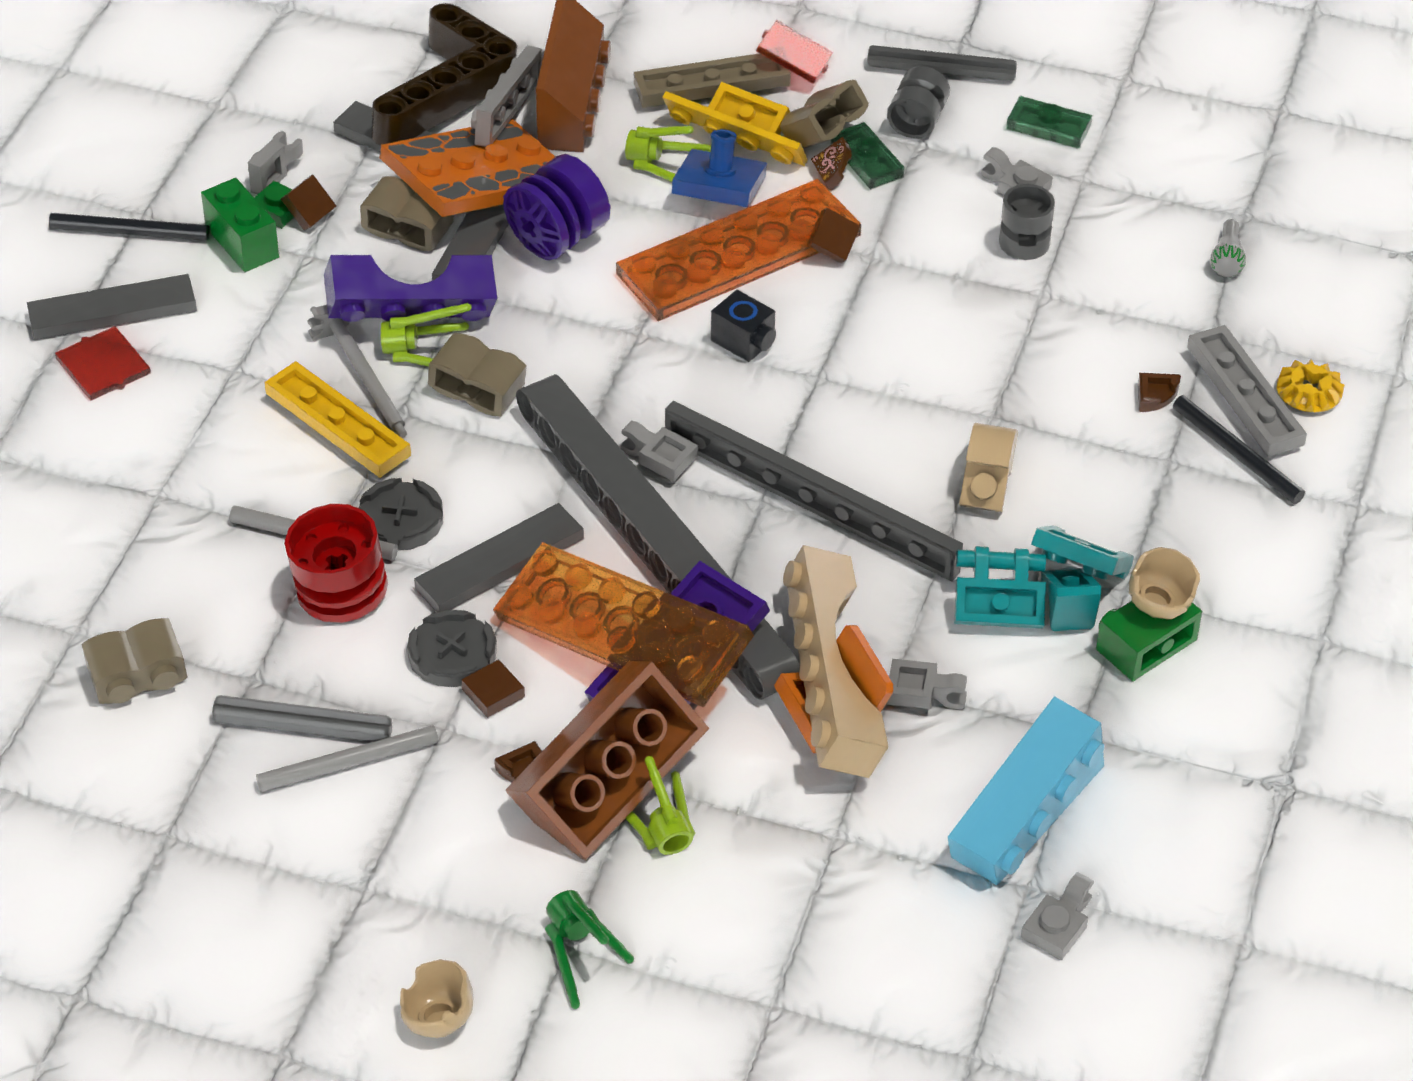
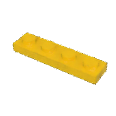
(338, 419)

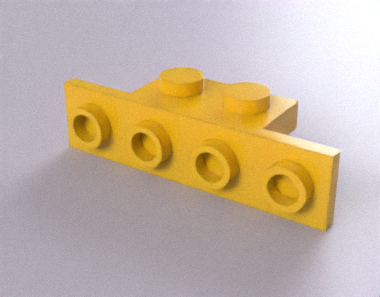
(749, 116)

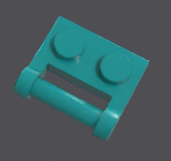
(1095, 559)

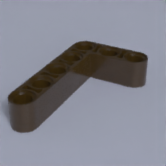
(473, 65)

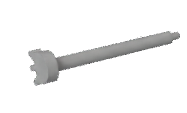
(324, 327)

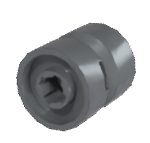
(918, 102)
(1026, 221)

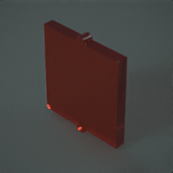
(794, 51)
(102, 363)

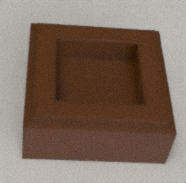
(308, 202)
(833, 235)
(493, 688)

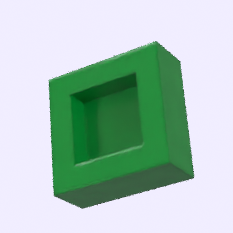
(271, 201)

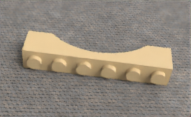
(844, 723)

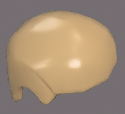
(1163, 583)
(437, 1000)

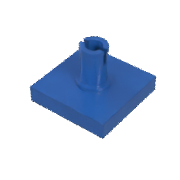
(719, 174)

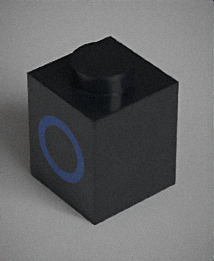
(743, 325)

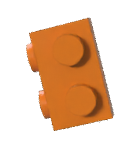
(863, 668)

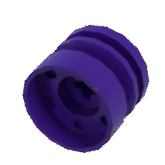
(557, 207)

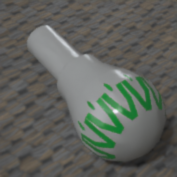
(1228, 255)

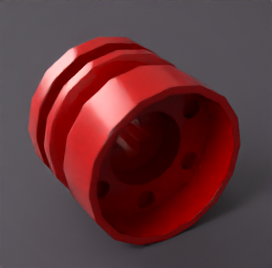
(336, 563)

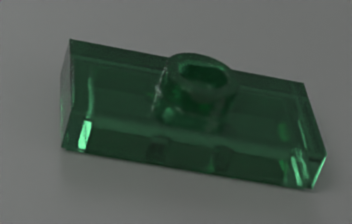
(1049, 122)
(870, 156)

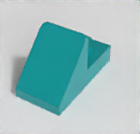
(1072, 599)

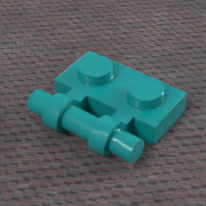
(1000, 601)

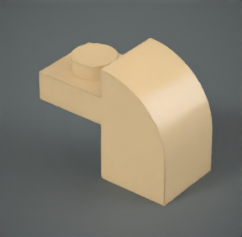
(988, 467)

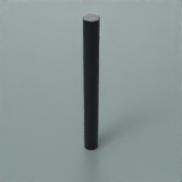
(129, 226)
(1239, 449)

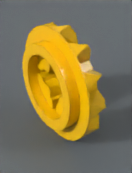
(1305, 396)

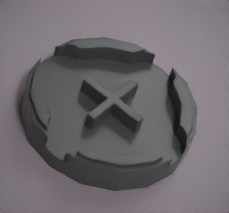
(404, 512)
(450, 647)

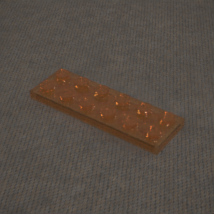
(728, 251)
(622, 621)

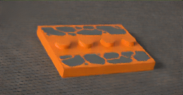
(463, 176)

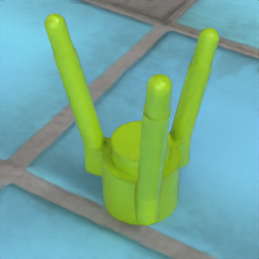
(644, 147)
(401, 332)
(669, 828)

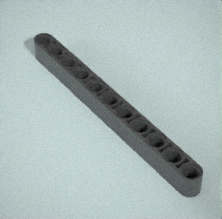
(639, 513)

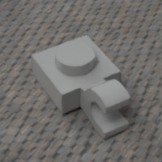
(272, 160)
(1010, 175)
(660, 452)
(918, 684)
(1057, 923)

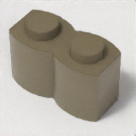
(825, 114)
(400, 213)
(477, 374)
(134, 661)

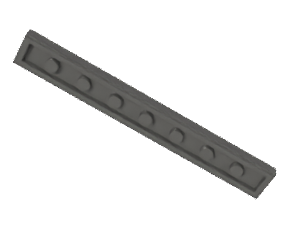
(816, 492)

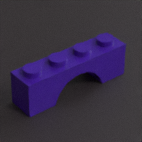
(362, 290)

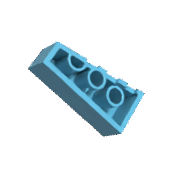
(1029, 791)

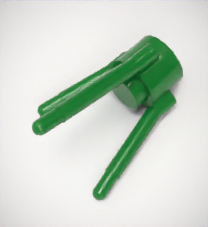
(575, 921)

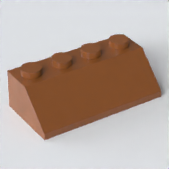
(570, 78)
(597, 763)

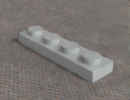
(507, 96)
(1246, 390)

